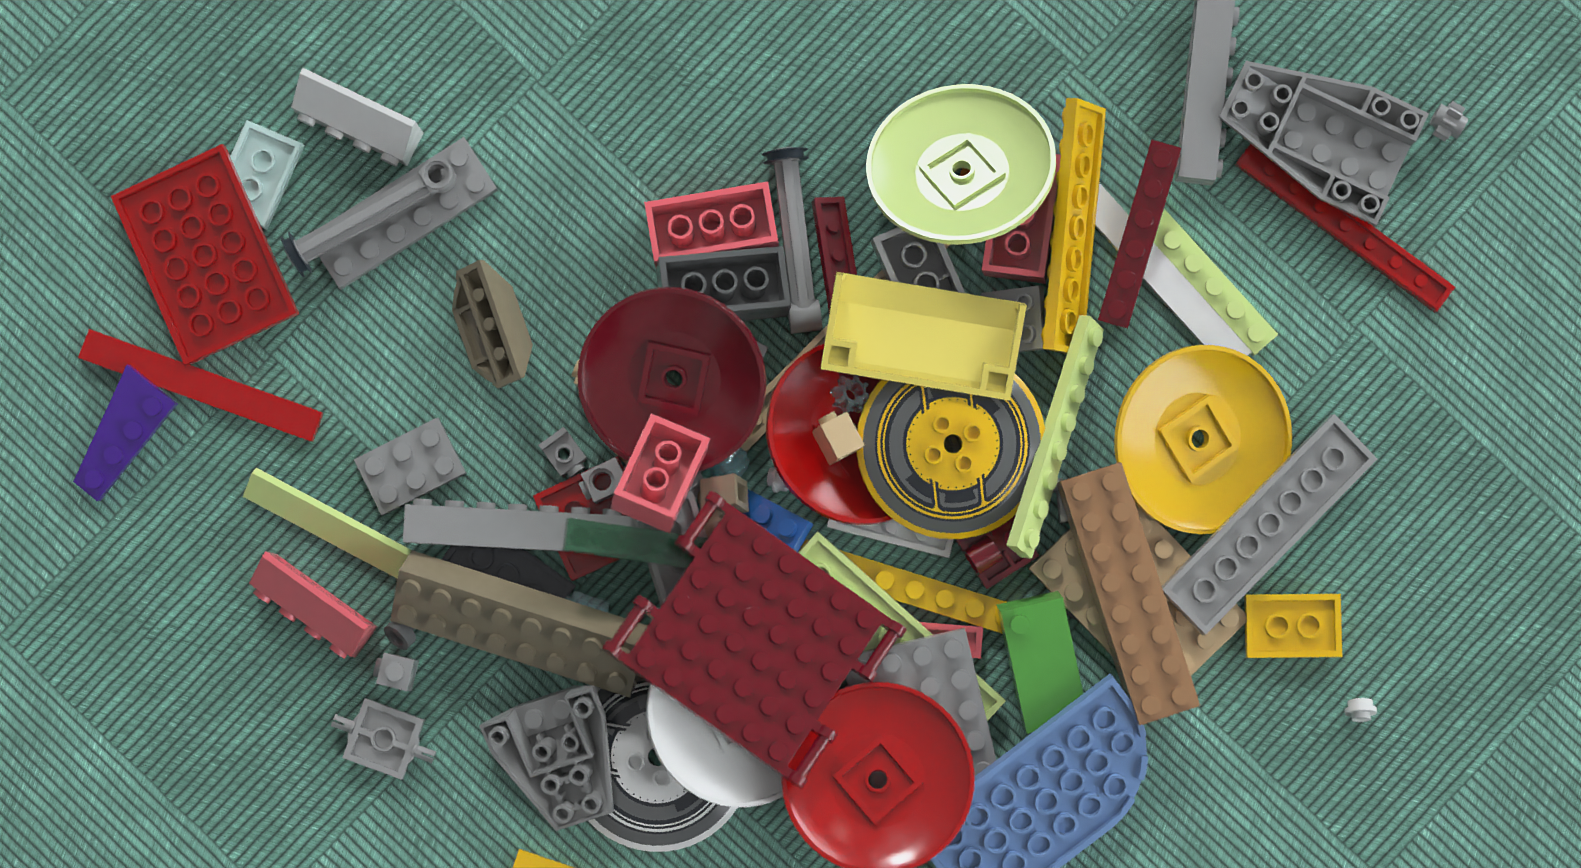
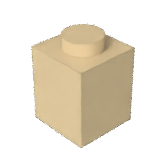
(837, 437)

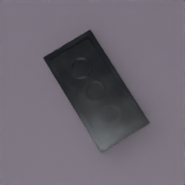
(511, 565)

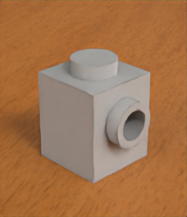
(396, 671)

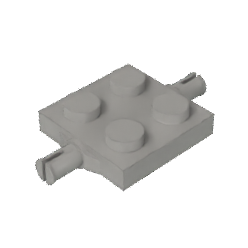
(383, 738)

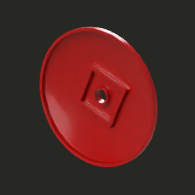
(792, 415)
(926, 772)

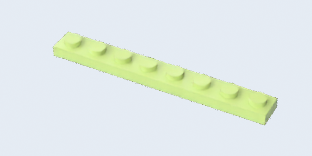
(1053, 445)

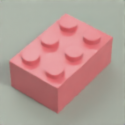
(660, 473)

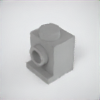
(554, 444)

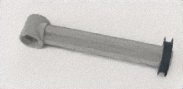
(367, 215)
(805, 309)

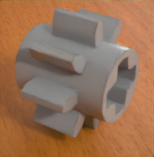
(1448, 121)

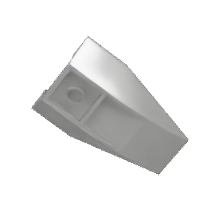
(1326, 133)

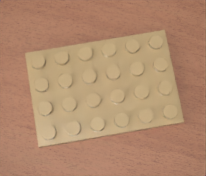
(1063, 571)

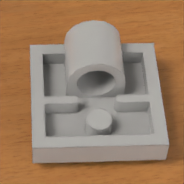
(1034, 315)

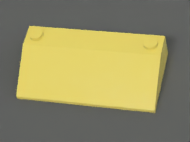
(923, 336)

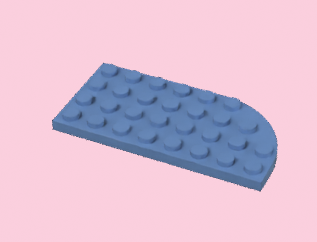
(1055, 787)

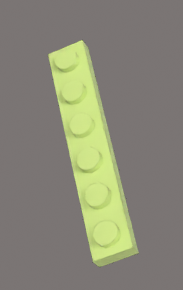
(1213, 285)

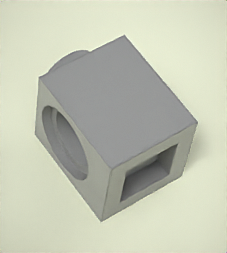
(588, 487)

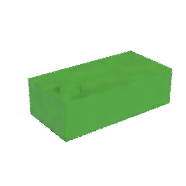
(1040, 656)

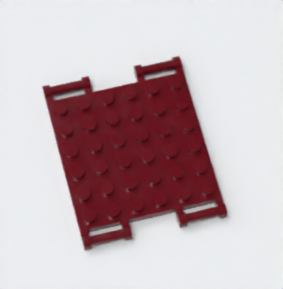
(754, 639)

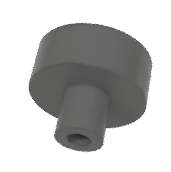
(400, 635)

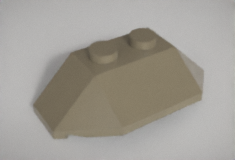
(491, 324)

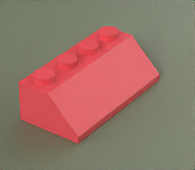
(311, 604)

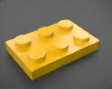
(1293, 625)

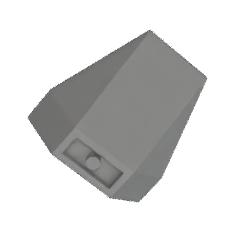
(557, 754)

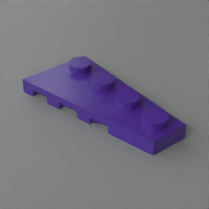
(125, 428)

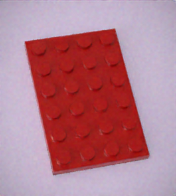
(204, 255)

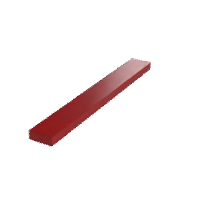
(1351, 232)
(202, 385)

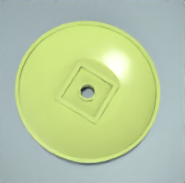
(956, 128)

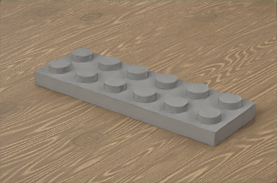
(393, 235)

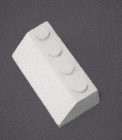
(355, 118)

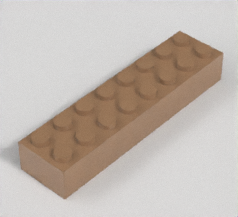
(1128, 593)

